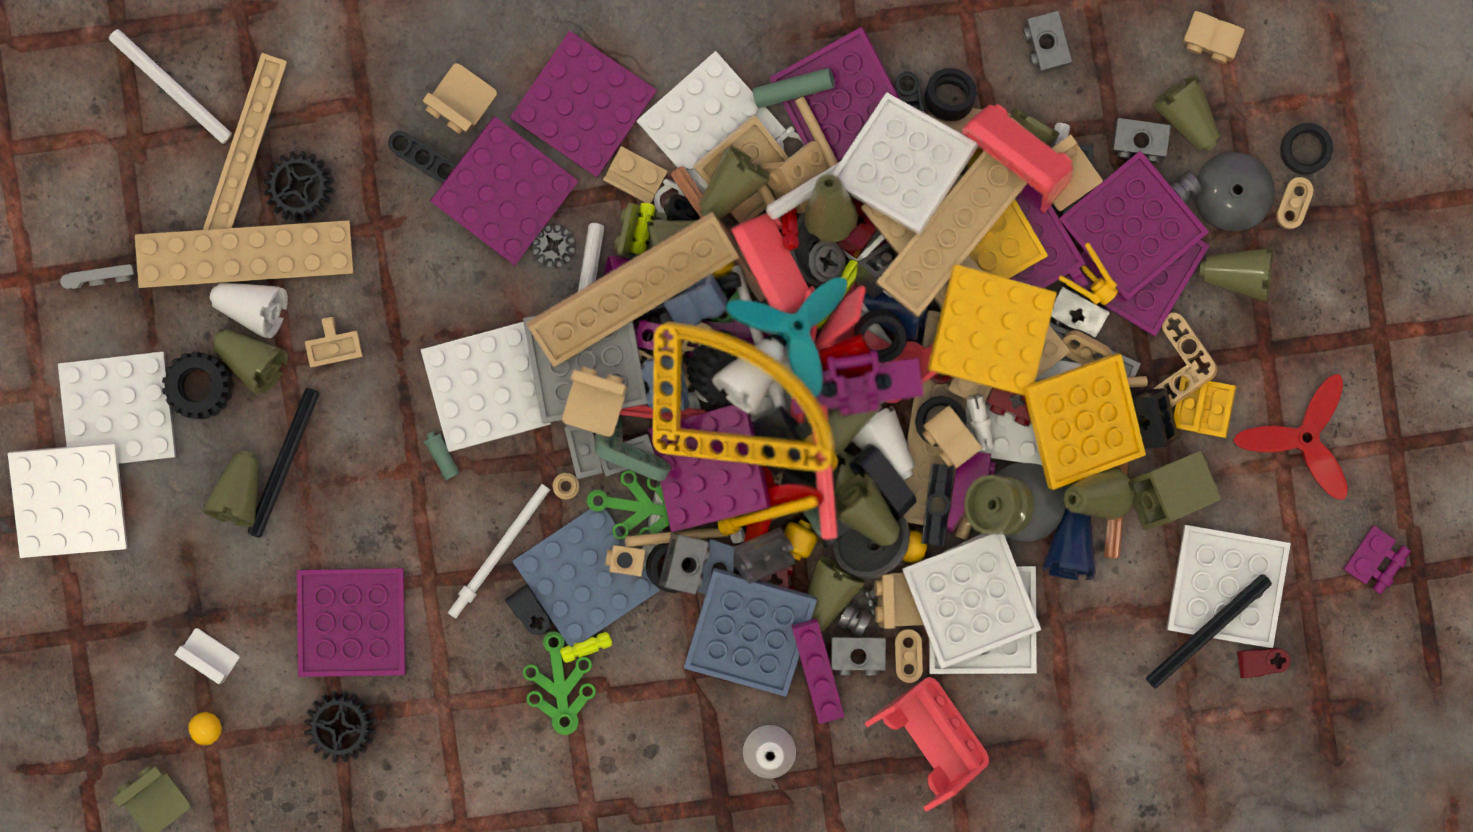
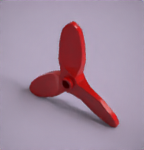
(1316, 456)
(780, 495)

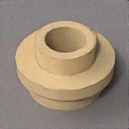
(565, 494)

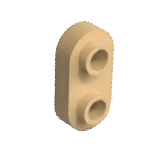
(1295, 204)
(1085, 351)
(909, 655)

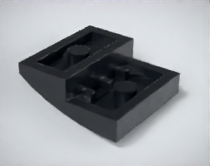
(778, 425)

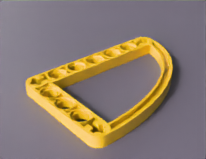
(704, 438)

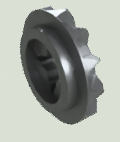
(833, 254)
(550, 258)

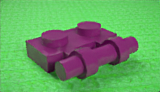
(1370, 554)

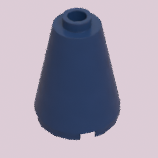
(913, 326)
(1071, 548)

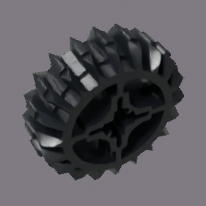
(288, 192)
(342, 713)

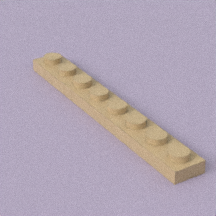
(245, 143)

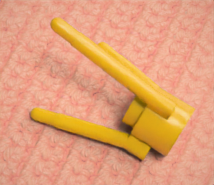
(1102, 289)

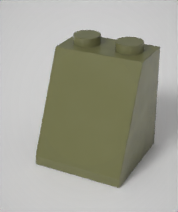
(1173, 490)

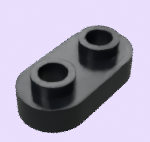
(680, 209)

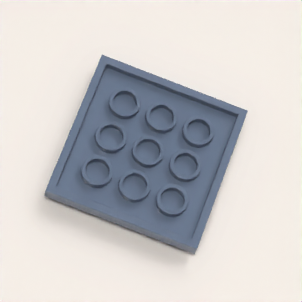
(575, 584)
(748, 632)

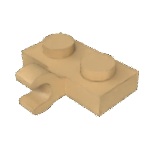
(333, 347)

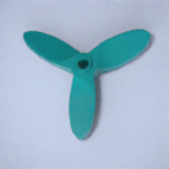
(800, 346)

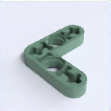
(630, 457)

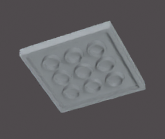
(611, 355)

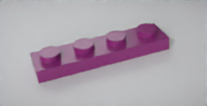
(817, 671)

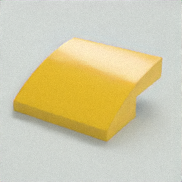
(1206, 409)

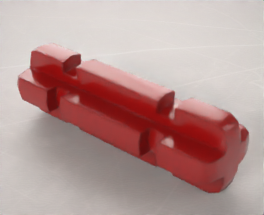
(790, 230)

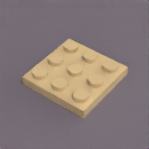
(760, 146)

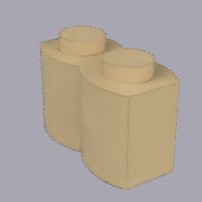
(1213, 37)
(951, 437)

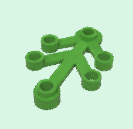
(642, 507)
(560, 687)

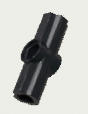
(936, 523)

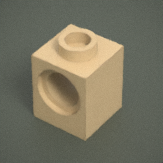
(638, 560)

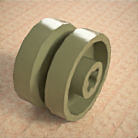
(999, 505)

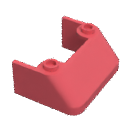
(1021, 152)
(771, 263)
(841, 327)
(939, 734)

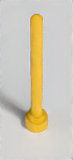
(732, 525)

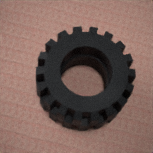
(703, 367)
(175, 381)

